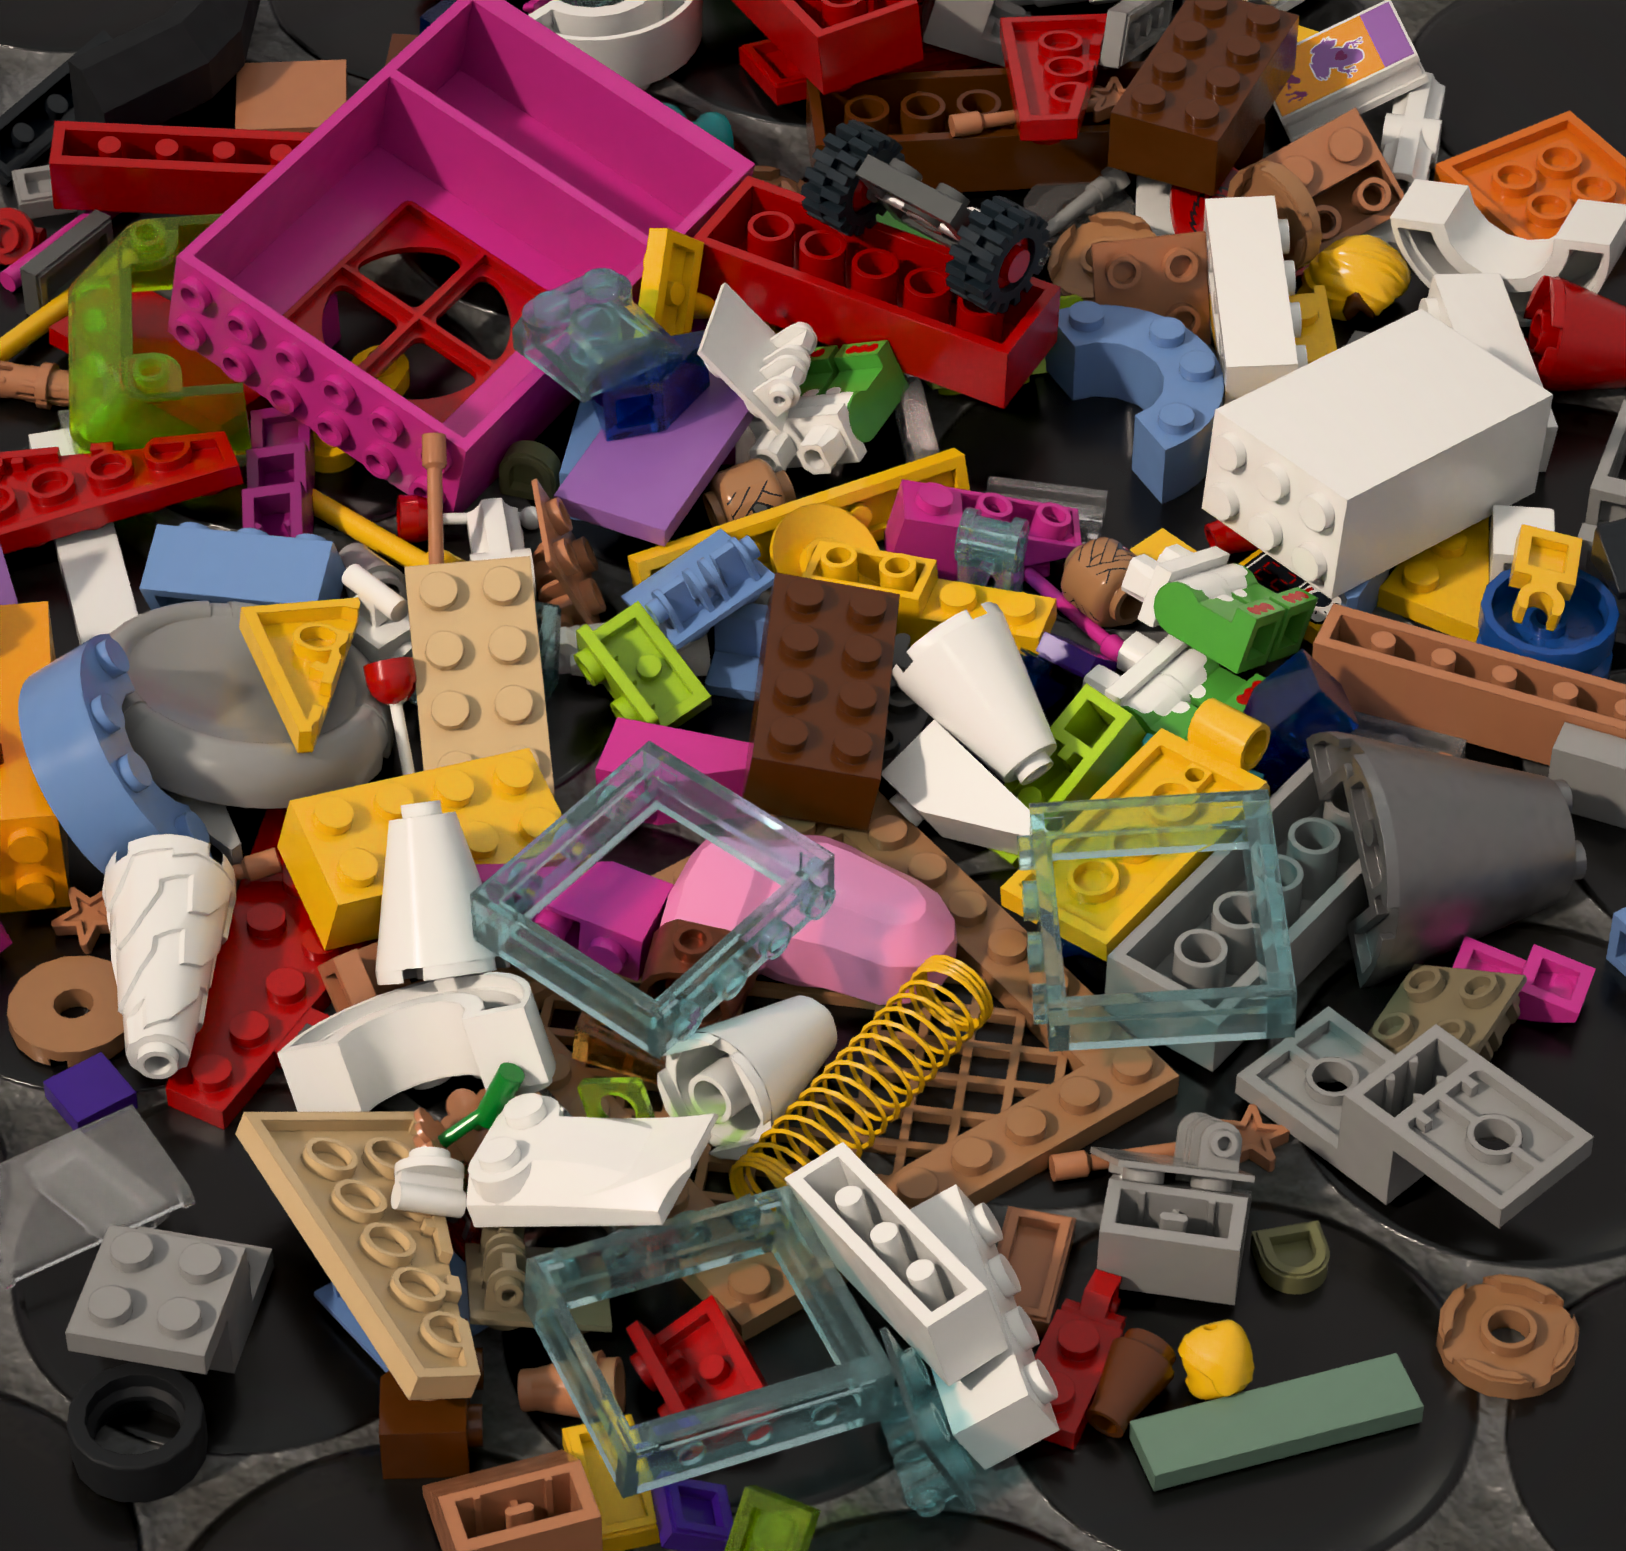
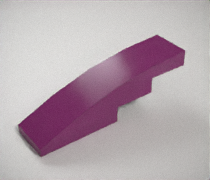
(279, 475)

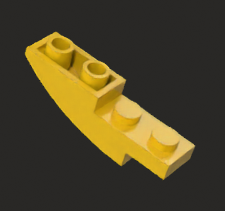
(924, 597)

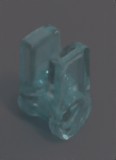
(991, 548)

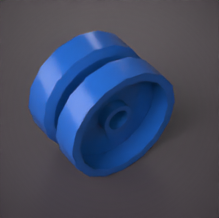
(1578, 643)

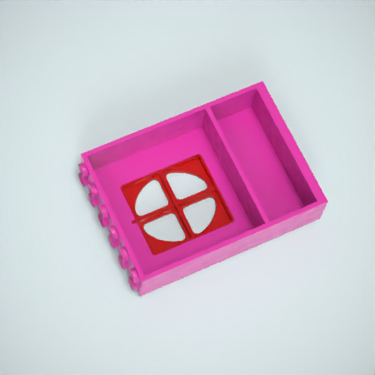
(463, 147)

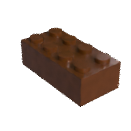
(1203, 92)
(821, 701)

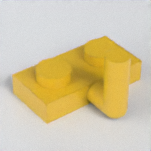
(672, 281)

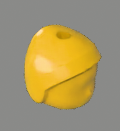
(1217, 1360)

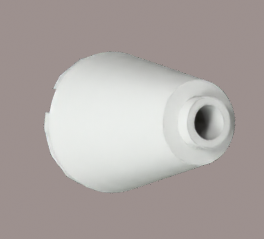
(981, 693)
(427, 900)
(747, 1070)

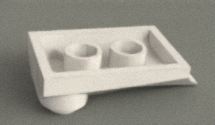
(581, 1170)

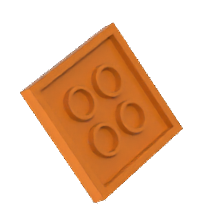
(1538, 174)

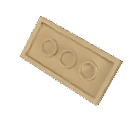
(477, 661)

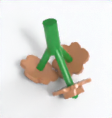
(468, 1115)

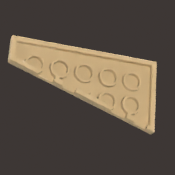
(385, 1262)

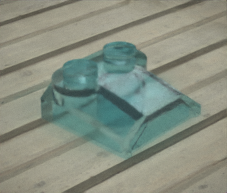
(591, 334)

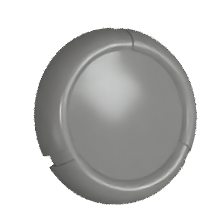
(213, 726)

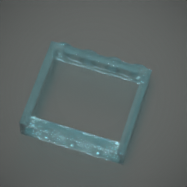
(1152, 828)
(591, 829)
(735, 1427)

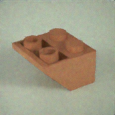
(1344, 176)
(517, 1507)

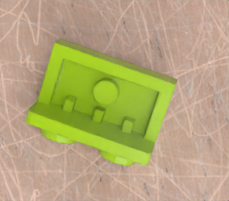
(640, 670)

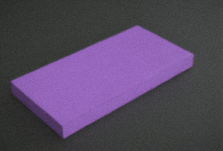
(655, 478)

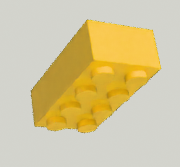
(339, 837)

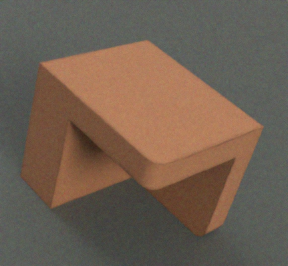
(353, 979)

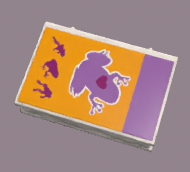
(1348, 67)

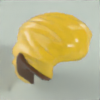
(1358, 276)

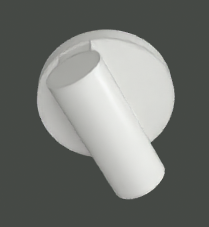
(429, 1183)

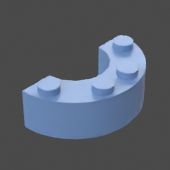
(1151, 365)
(85, 759)

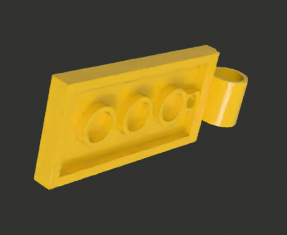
(1111, 896)

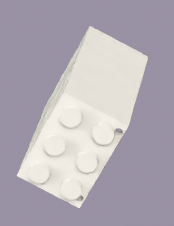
(1375, 452)

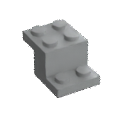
(170, 1299)

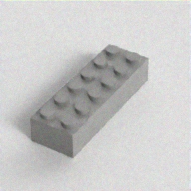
(1205, 925)

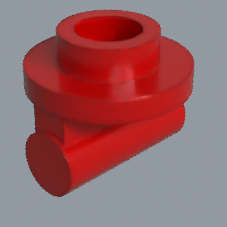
(17, 235)

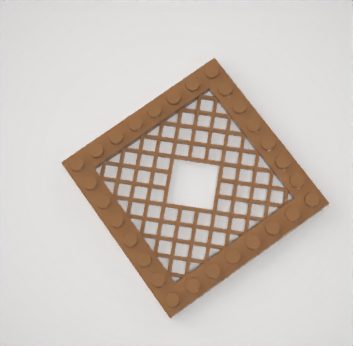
(984, 1162)

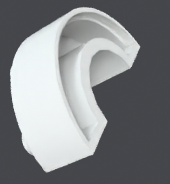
(632, 37)
(1448, 234)
(419, 1041)

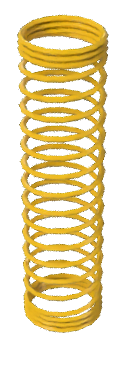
(778, 1169)

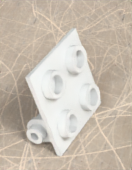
(754, 359)

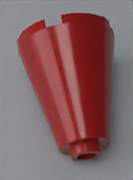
(1576, 337)

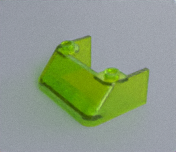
(139, 394)

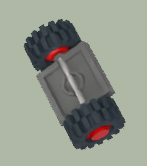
(867, 176)

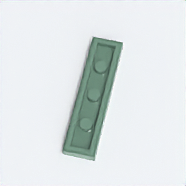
(1275, 1421)

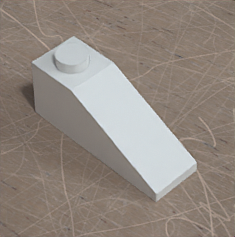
(955, 793)

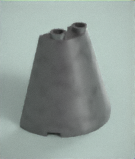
(1443, 847)

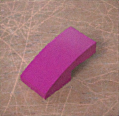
(1553, 985)

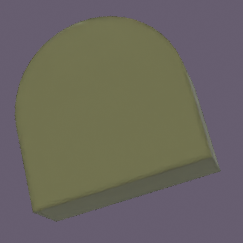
(525, 462)
(1292, 1257)

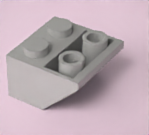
(1174, 1238)

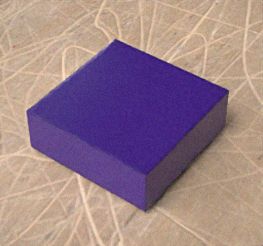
(1071, 655)
(89, 1091)
(693, 1515)

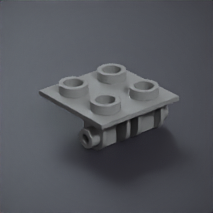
(1204, 1156)

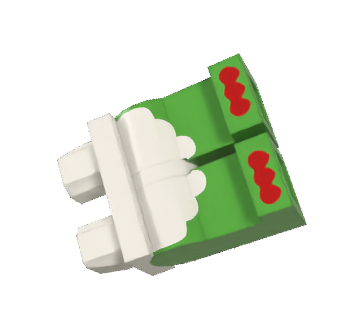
(839, 408)
(1218, 606)
(1168, 683)

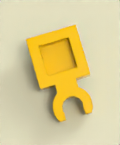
(1544, 571)

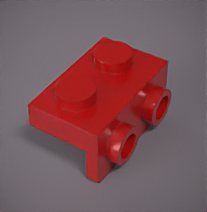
(695, 1359)

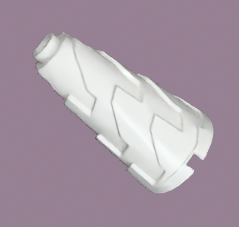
(166, 925)

